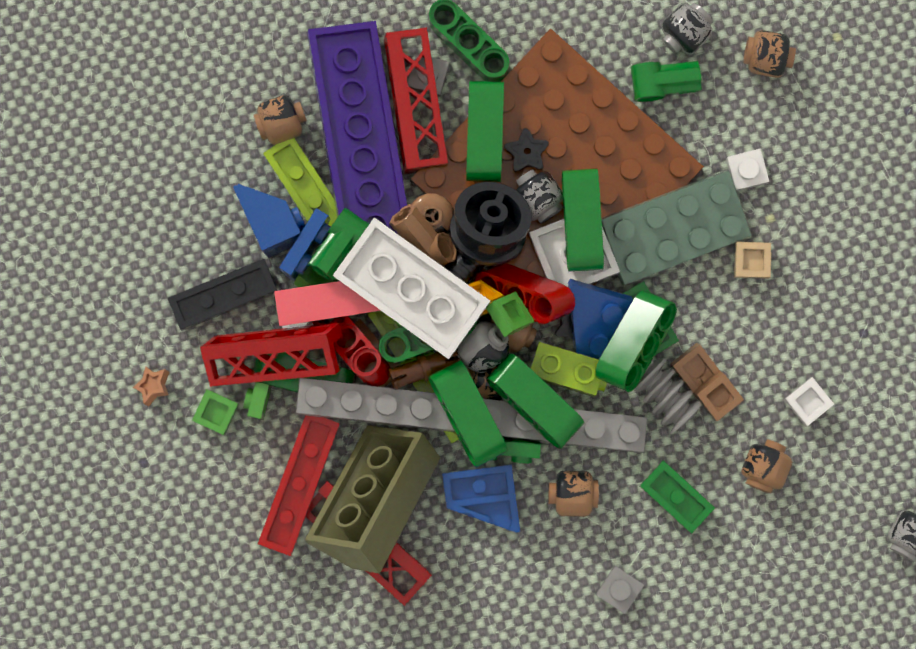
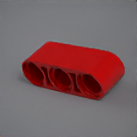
(541, 296)
(360, 353)

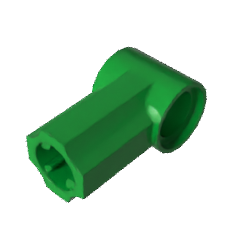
(655, 81)
(337, 245)

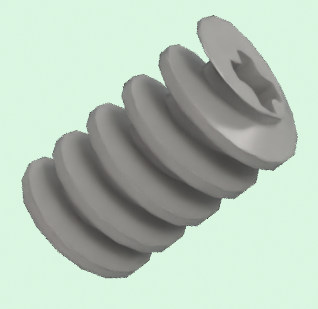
(667, 395)

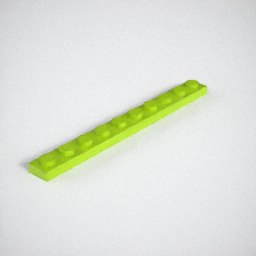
(311, 193)

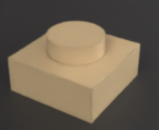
(752, 260)

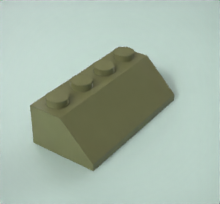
(374, 497)

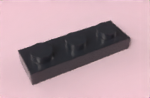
(222, 294)

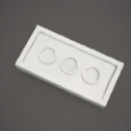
(411, 288)

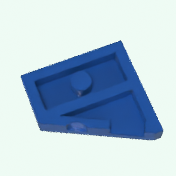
(300, 254)
(595, 317)
(484, 495)

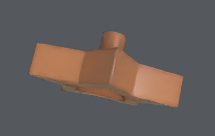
(152, 385)

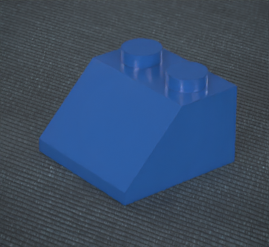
(271, 220)

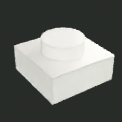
(747, 169)
(809, 401)

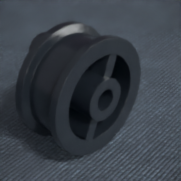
(490, 223)

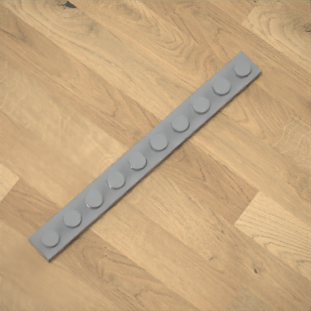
(424, 411)

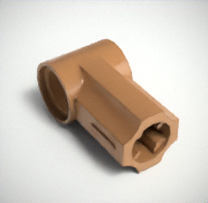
(415, 229)

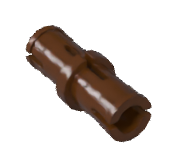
(419, 369)

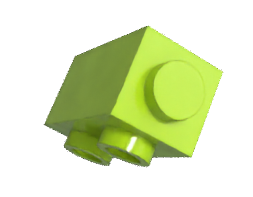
(567, 369)

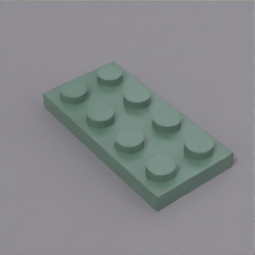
(675, 227)

